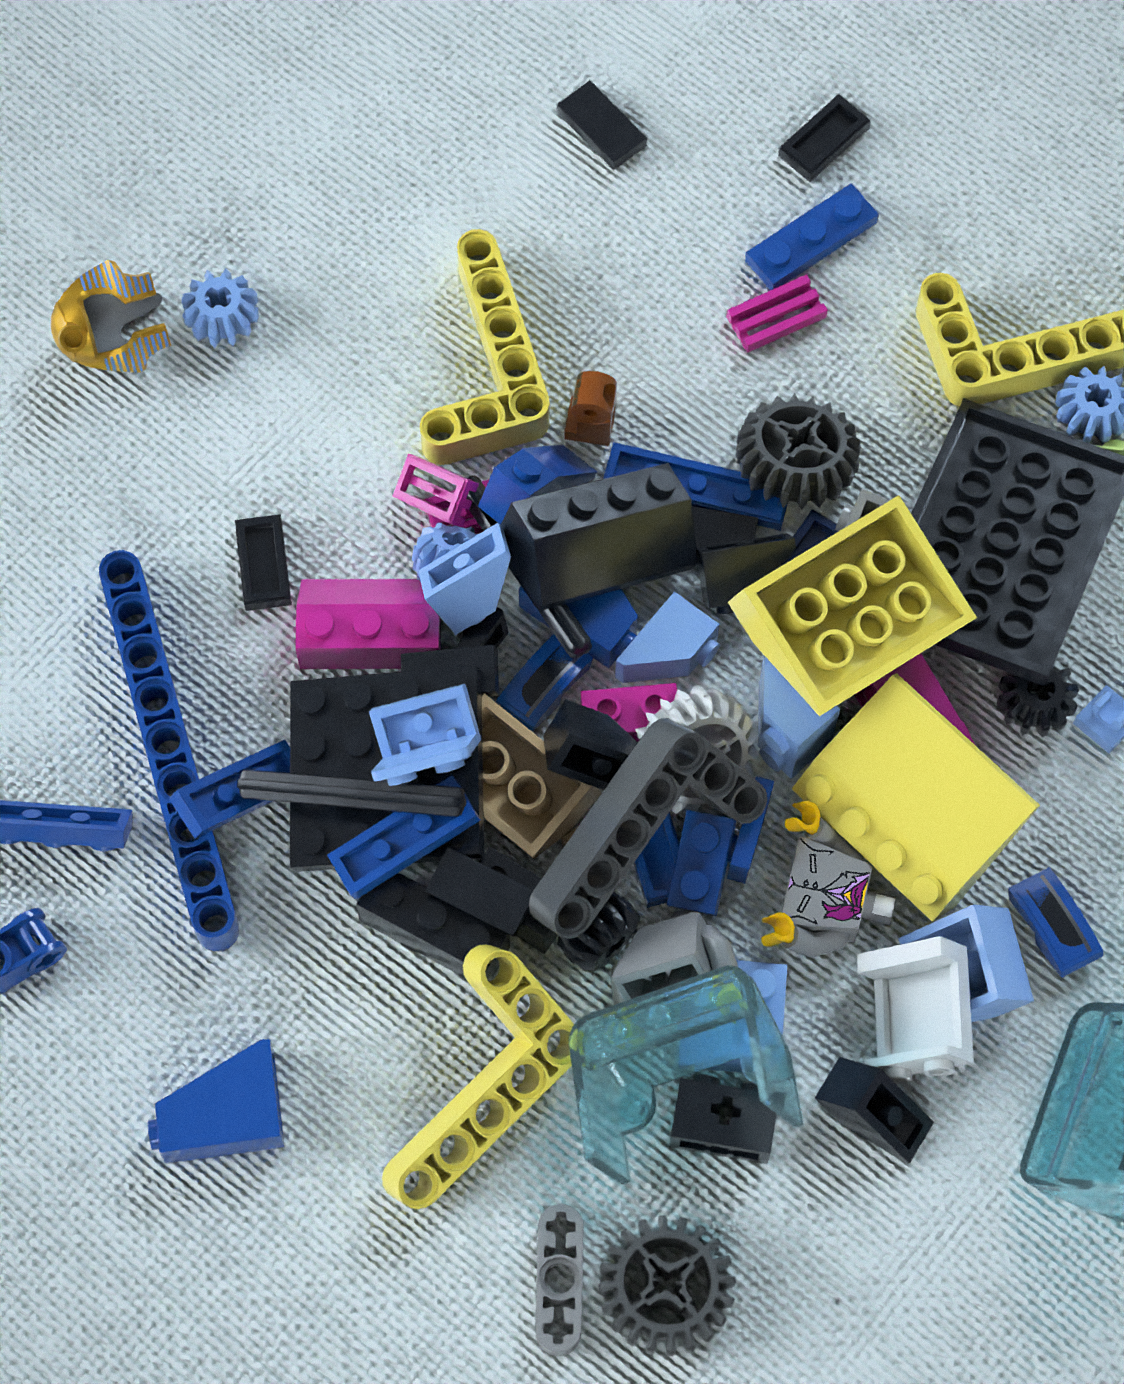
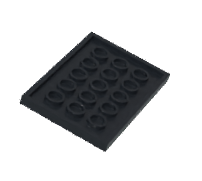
(1018, 531)

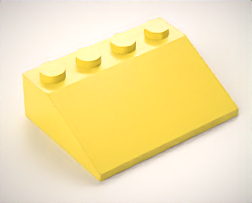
(853, 607)
(915, 798)

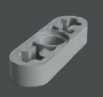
(547, 1241)

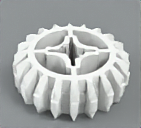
(719, 721)

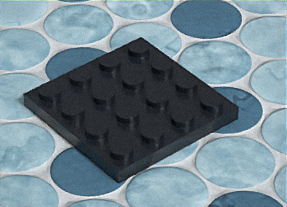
(337, 738)

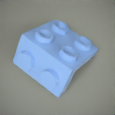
(424, 733)

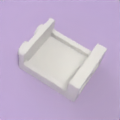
(920, 1007)

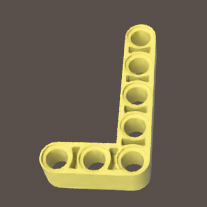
(1023, 352)
(502, 356)
(491, 1084)

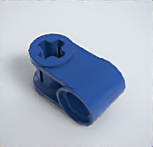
(21, 952)

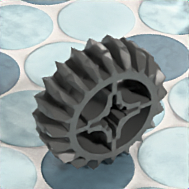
(798, 451)
(682, 1305)

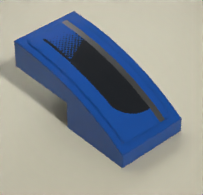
(542, 683)
(1056, 921)

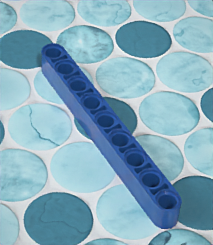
(164, 726)

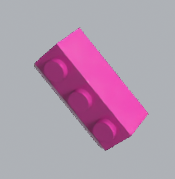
(363, 623)

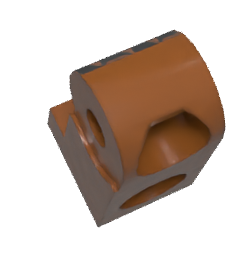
(592, 409)

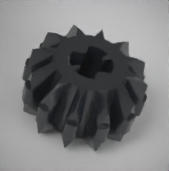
(1035, 713)
(604, 936)

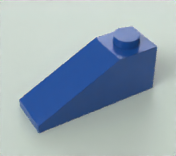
(531, 474)

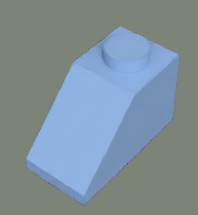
(468, 580)
(670, 644)

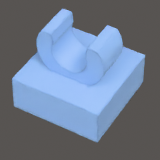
(1103, 719)

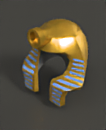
(90, 320)

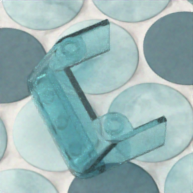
(665, 1037)
(1080, 1123)

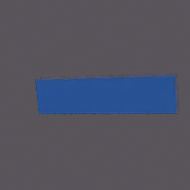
(706, 484)

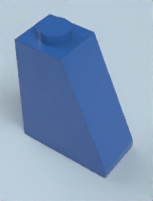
(605, 618)
(222, 1110)

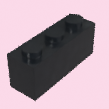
(428, 924)

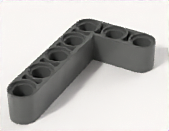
(630, 813)

